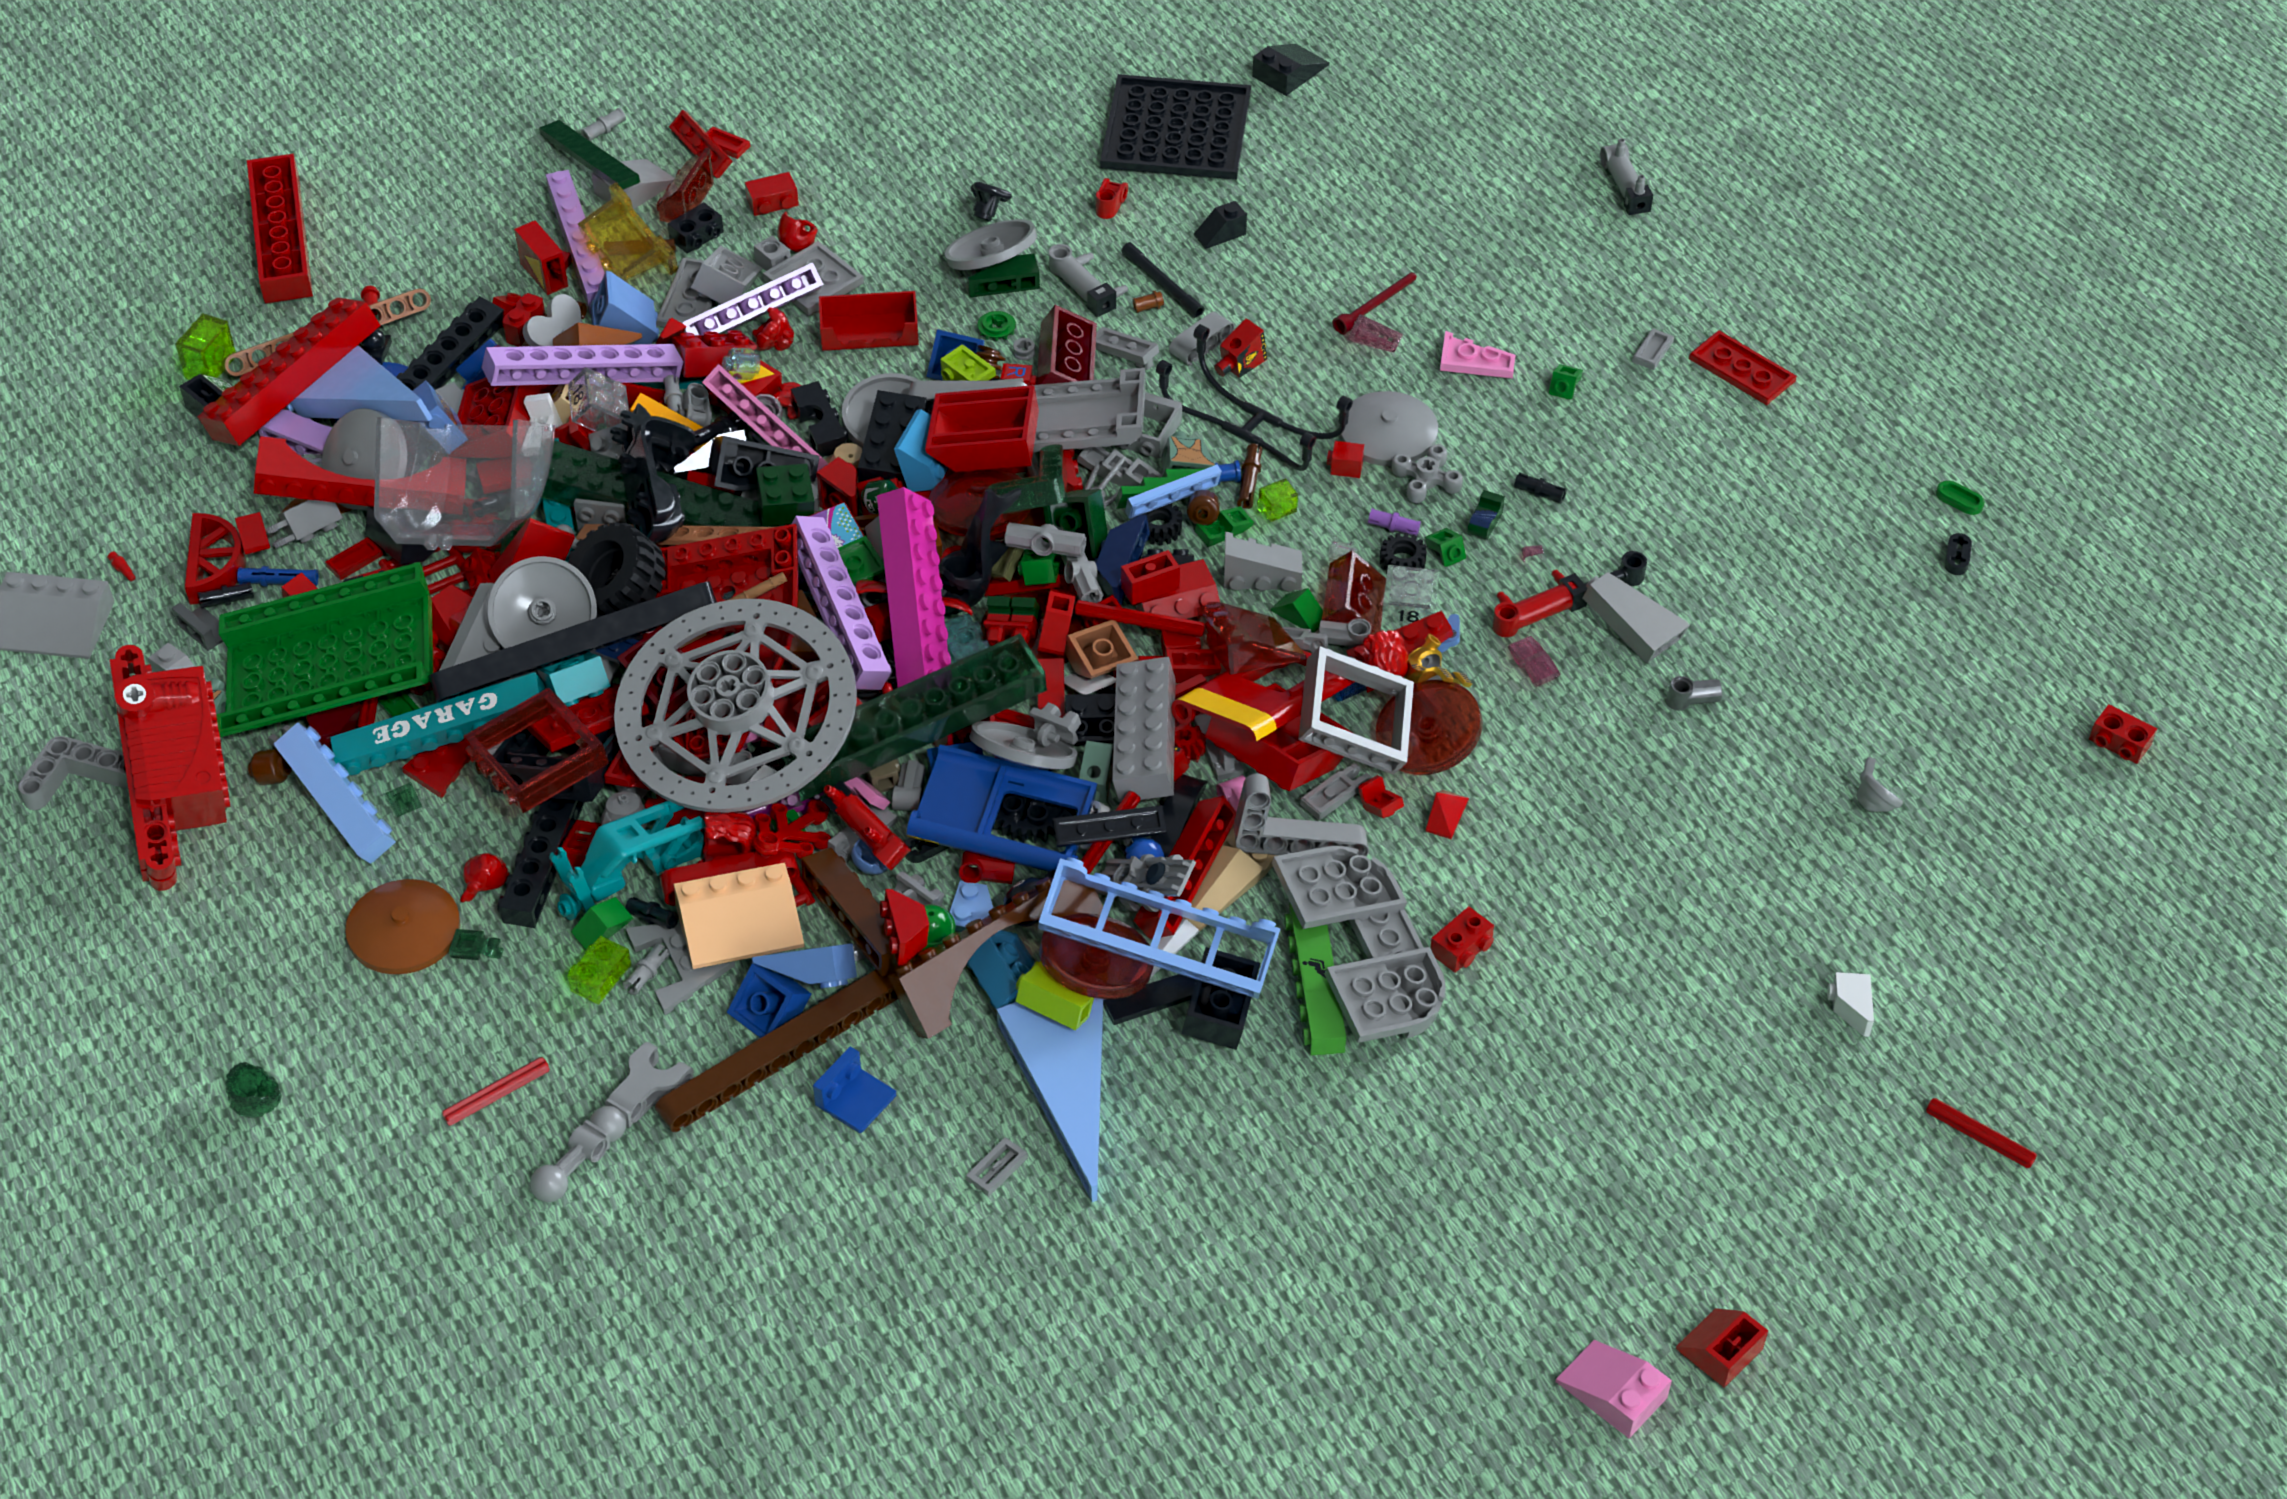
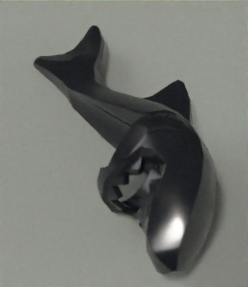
(969, 570)

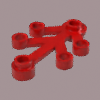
(770, 843)

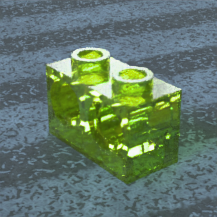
(599, 970)

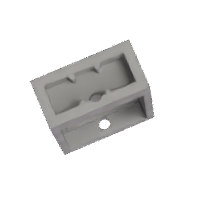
(1167, 412)

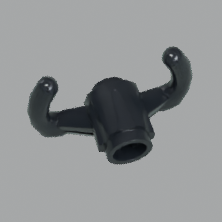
(988, 199)

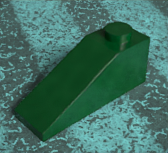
(1010, 276)

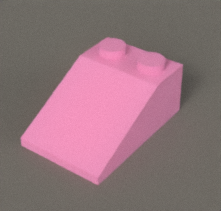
(1616, 1386)

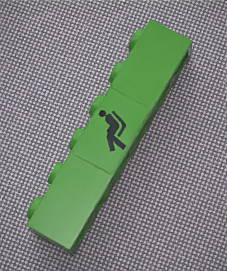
(1319, 1006)

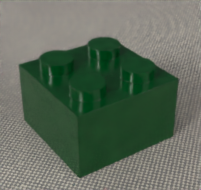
(784, 493)

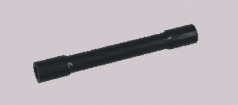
(1138, 258)

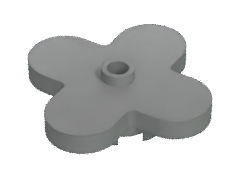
(561, 314)

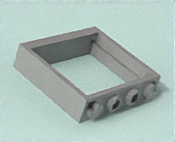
(1343, 741)

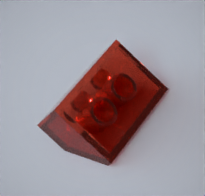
(688, 187)
(1354, 592)

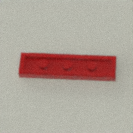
(697, 139)

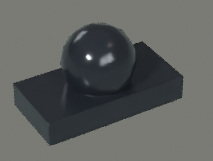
(377, 345)

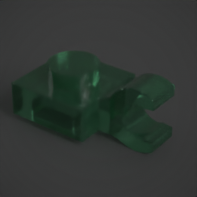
(472, 943)

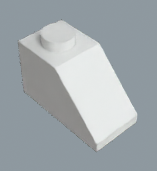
(1853, 1000)

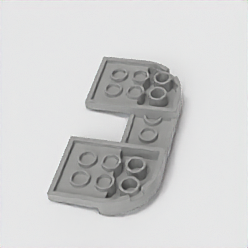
(1400, 980)

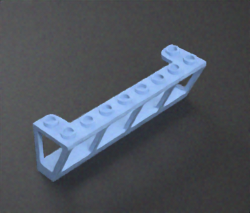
(1073, 870)

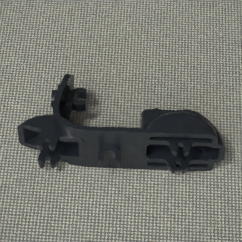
(651, 500)

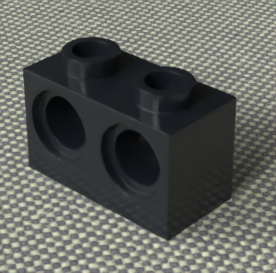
(695, 227)

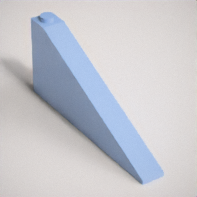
(359, 384)
(1065, 1078)

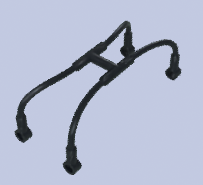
(1308, 437)

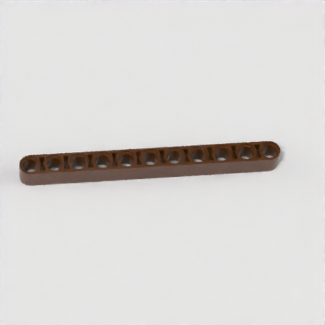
(775, 1050)

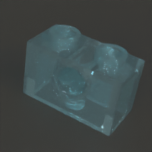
(964, 637)

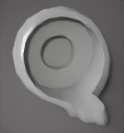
(1872, 794)

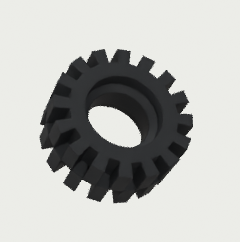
(1168, 531)
(1406, 545)

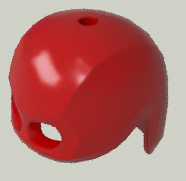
(793, 233)

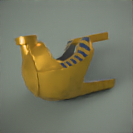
(1426, 665)

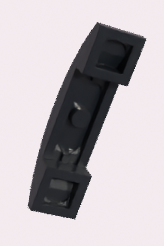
(1178, 810)

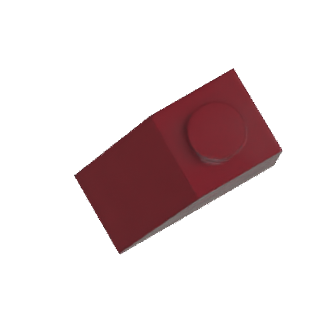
(335, 721)

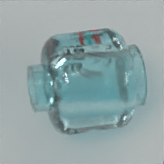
(741, 363)

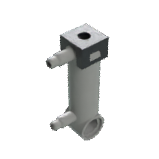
(1636, 194)
(1099, 297)

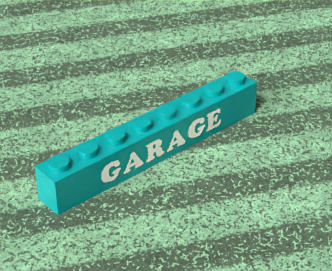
(429, 726)

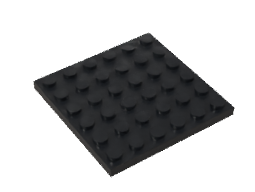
(1176, 126)

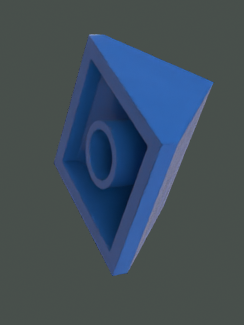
(944, 344)

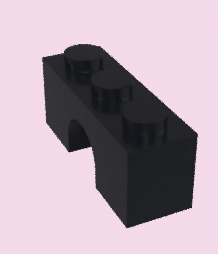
(813, 403)

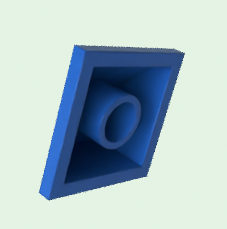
(767, 1000)

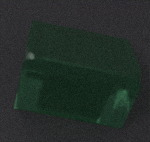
(403, 799)

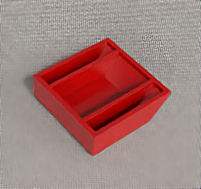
(984, 428)
(1278, 754)

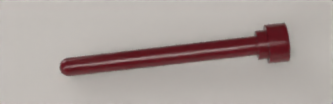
(1345, 322)

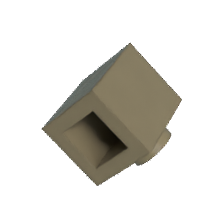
(884, 776)

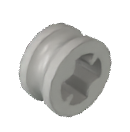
(1024, 354)

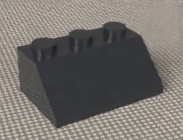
(403, 553)

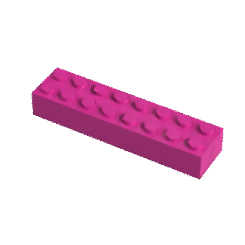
(913, 584)

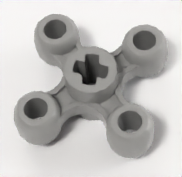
(1427, 473)

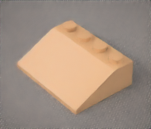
(738, 915)

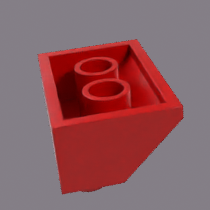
(1195, 590)

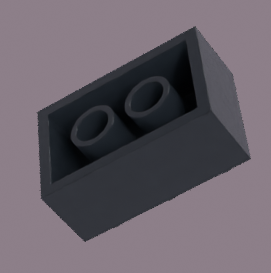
(1216, 1012)

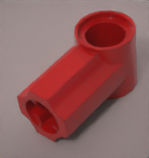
(987, 869)

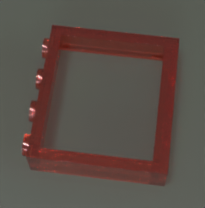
(551, 781)

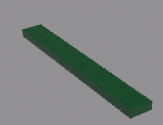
(589, 154)

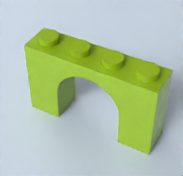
(1048, 997)

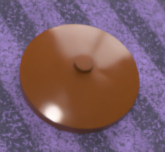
(402, 926)

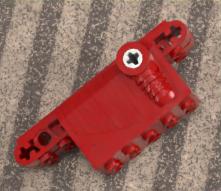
(168, 757)

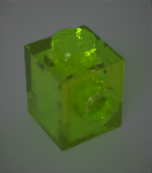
(1277, 500)

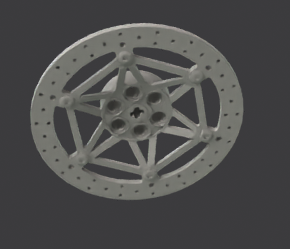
(731, 695)

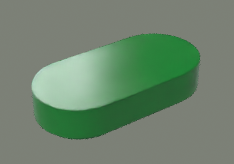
(1960, 497)

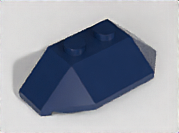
(1121, 547)

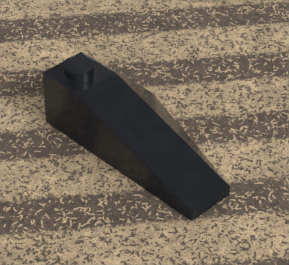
(736, 462)

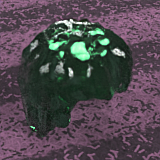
(252, 1090)

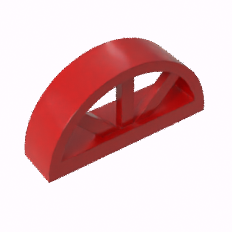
(215, 528)

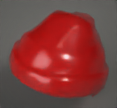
(483, 874)

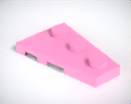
(1472, 359)

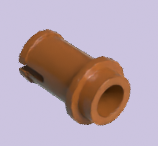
(1148, 301)

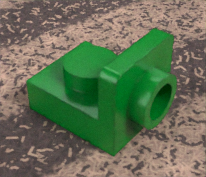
(1564, 381)
(1448, 544)

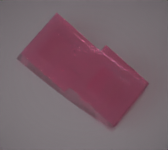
(1535, 660)

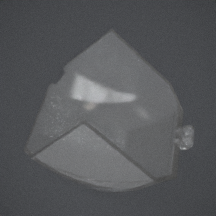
(459, 480)

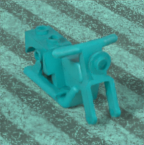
(623, 842)

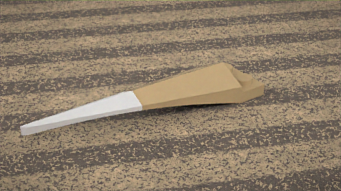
(1227, 880)

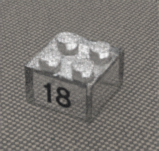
(596, 400)
(1409, 594)

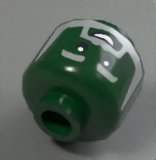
(870, 493)

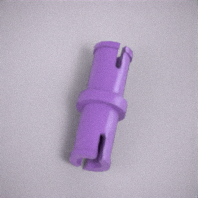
(1394, 522)

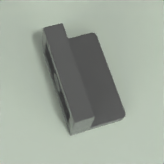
(199, 625)

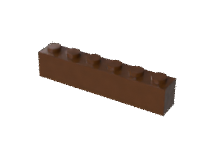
(850, 906)

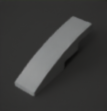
(1129, 473)

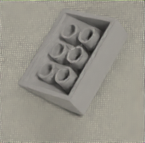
(52, 614)

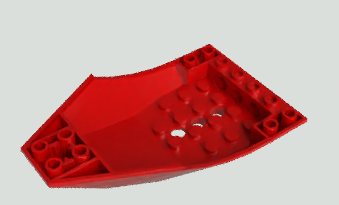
(729, 565)

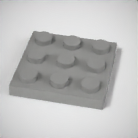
(835, 274)

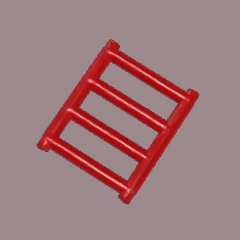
(455, 558)

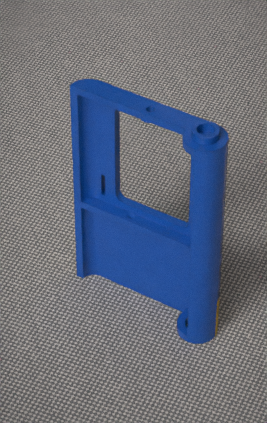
(966, 798)

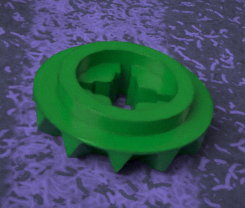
(998, 318)

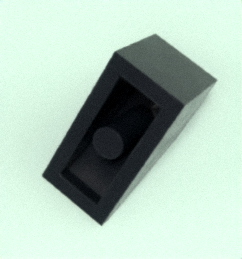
(1222, 225)

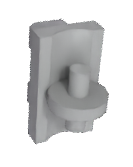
(1052, 727)
(914, 888)

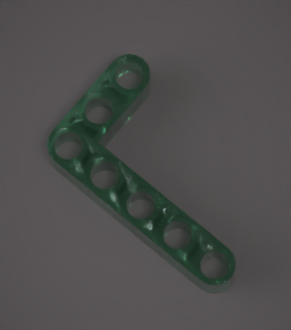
(1040, 490)

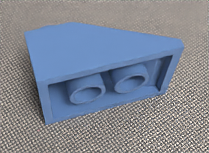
(823, 965)

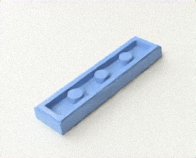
(1172, 491)

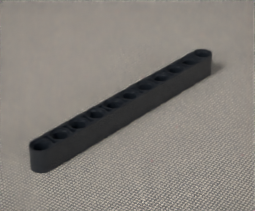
(568, 642)

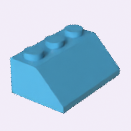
(918, 468)
(999, 965)

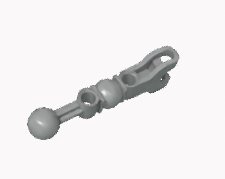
(608, 1123)

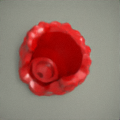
(1384, 651)
(728, 834)

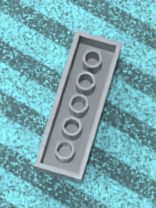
(1144, 729)

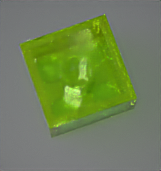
(205, 347)

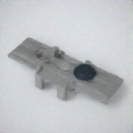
(1153, 873)

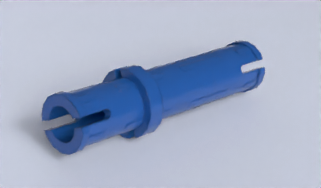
(273, 576)

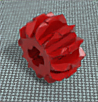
(1191, 741)

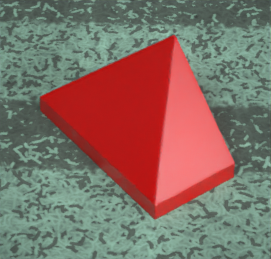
(1446, 813)

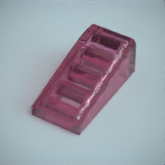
(1367, 333)

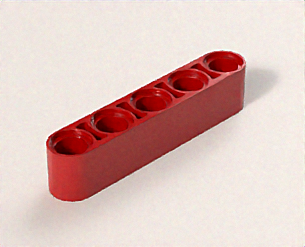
(724, 866)

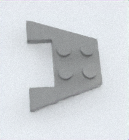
(691, 979)

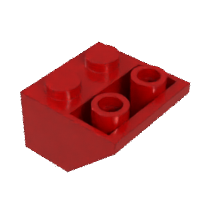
(1724, 1344)

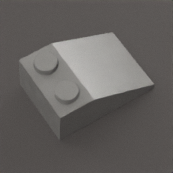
(652, 182)
(725, 276)

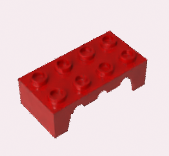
(868, 320)

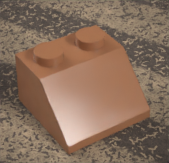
(1098, 649)

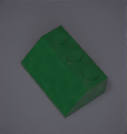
(1083, 514)

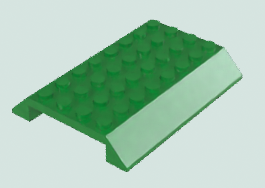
(326, 648)

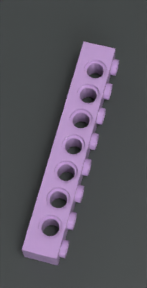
(563, 363)
(839, 602)

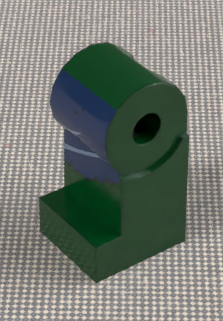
(1486, 514)

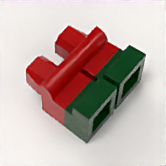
(1010, 617)

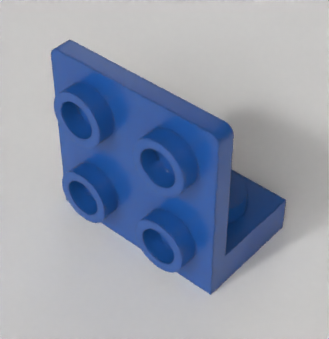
(851, 1092)

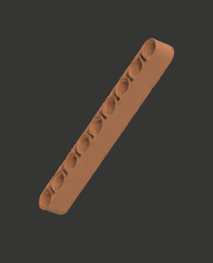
(384, 316)

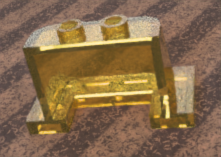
(624, 239)

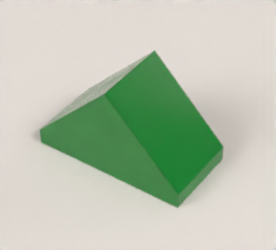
(1300, 609)
(601, 920)

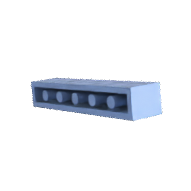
(334, 792)

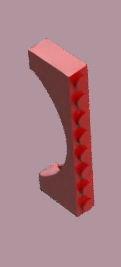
(289, 475)

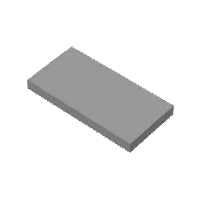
(682, 300)

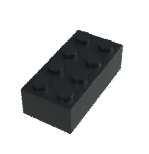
(887, 423)

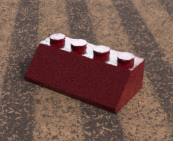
(1066, 348)

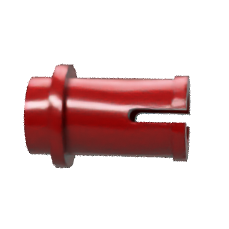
(370, 295)

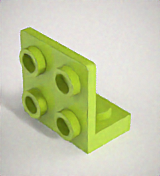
(965, 366)

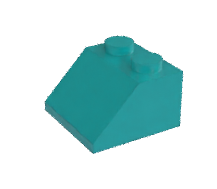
(576, 678)

